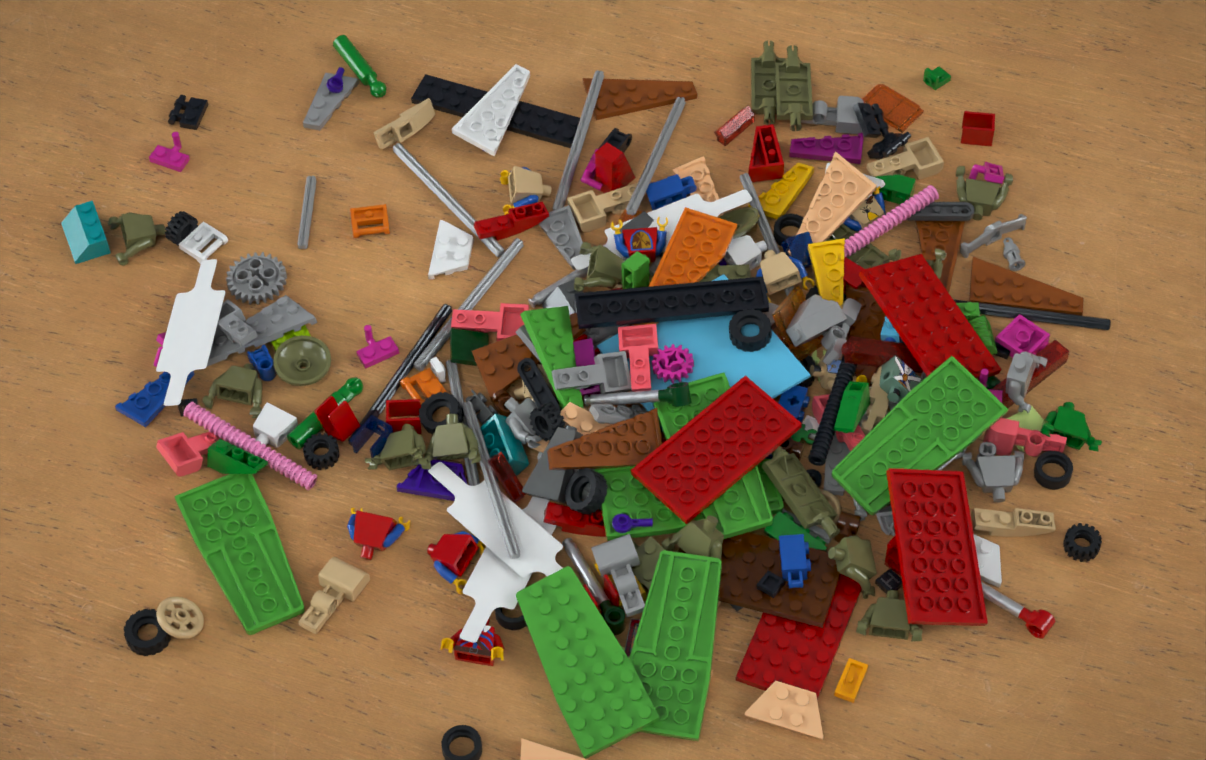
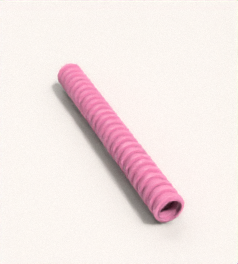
(890, 220)
(249, 444)

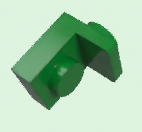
(936, 78)

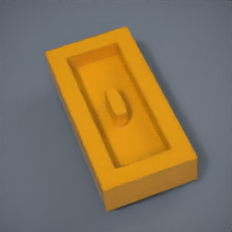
(851, 680)

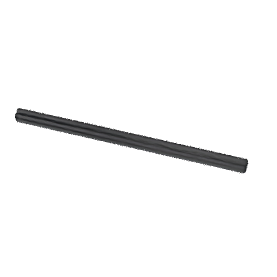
(1043, 316)
(406, 365)

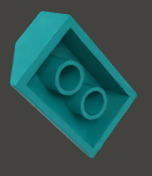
(85, 233)
(500, 438)

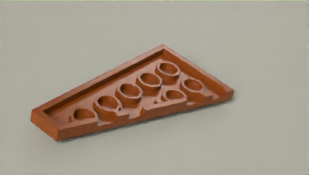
(500, 359)

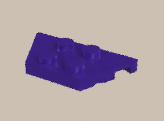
(424, 484)

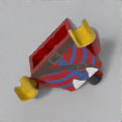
(481, 652)

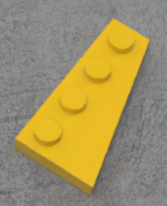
(783, 193)
(828, 268)

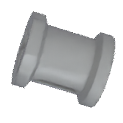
(987, 449)

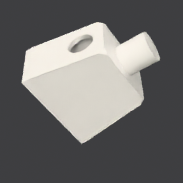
(745, 251)
(273, 425)

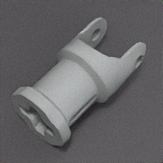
(1011, 253)

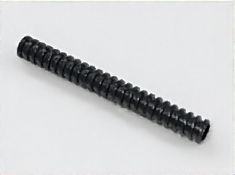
(826, 432)

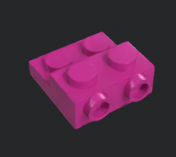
(1023, 336)

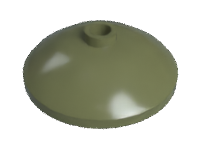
(744, 217)
(298, 353)

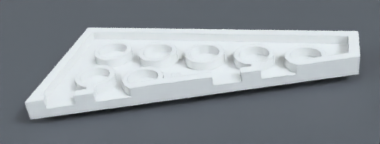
(490, 117)

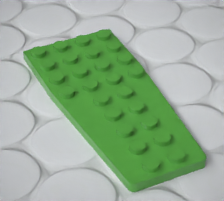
(919, 433)
(631, 498)
(744, 504)
(242, 550)
(677, 641)
(584, 663)

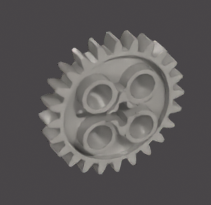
(256, 278)

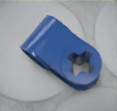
(262, 363)

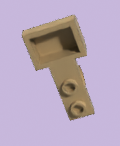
(916, 155)
(591, 209)
(340, 582)

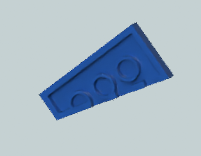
(148, 402)

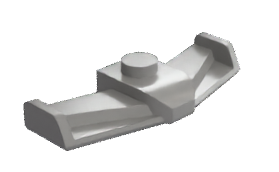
(993, 233)

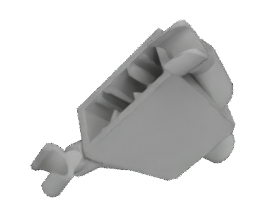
(1019, 377)
(520, 422)
(995, 473)

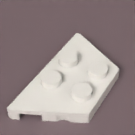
(450, 251)
(988, 561)

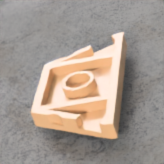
(789, 709)

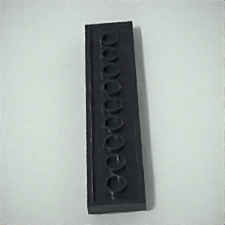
(526, 120)
(670, 302)

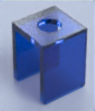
(799, 248)
(367, 431)

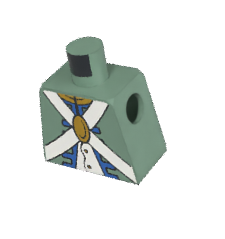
(897, 379)

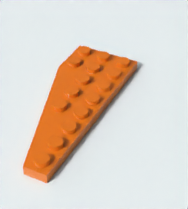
(694, 249)

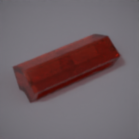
(735, 126)
(506, 477)

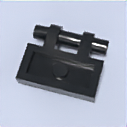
(193, 112)
(867, 120)
(888, 145)

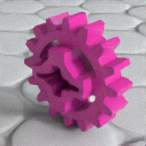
(672, 363)

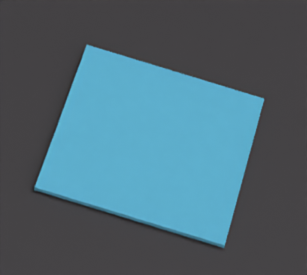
(713, 353)

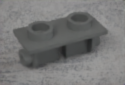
(478, 401)

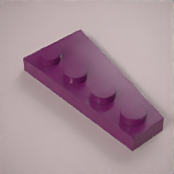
(823, 149)

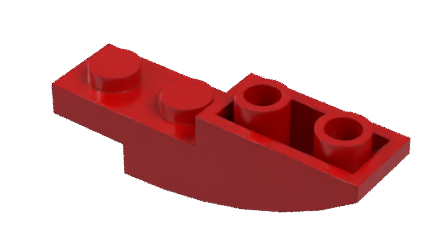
(516, 221)
(575, 522)

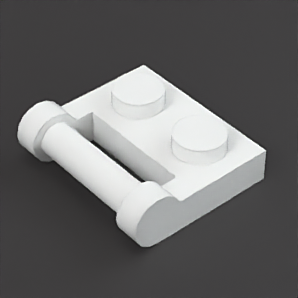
(199, 239)

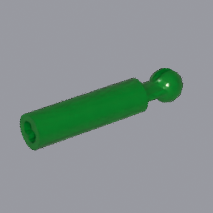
(359, 65)
(312, 425)

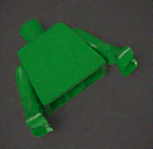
(1070, 424)

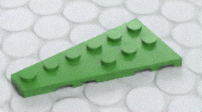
(553, 342)

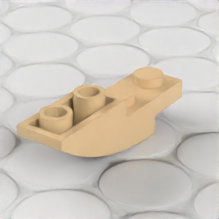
(407, 125)
(878, 404)
(1013, 524)

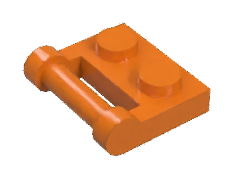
(369, 216)
(426, 382)

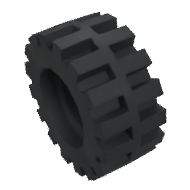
(180, 227)
(546, 420)
(317, 442)
(1086, 533)

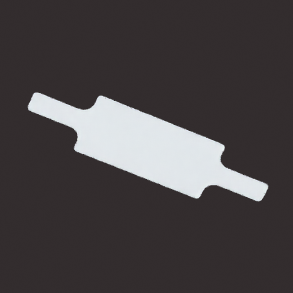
(673, 213)
(190, 332)
(477, 514)
(494, 582)

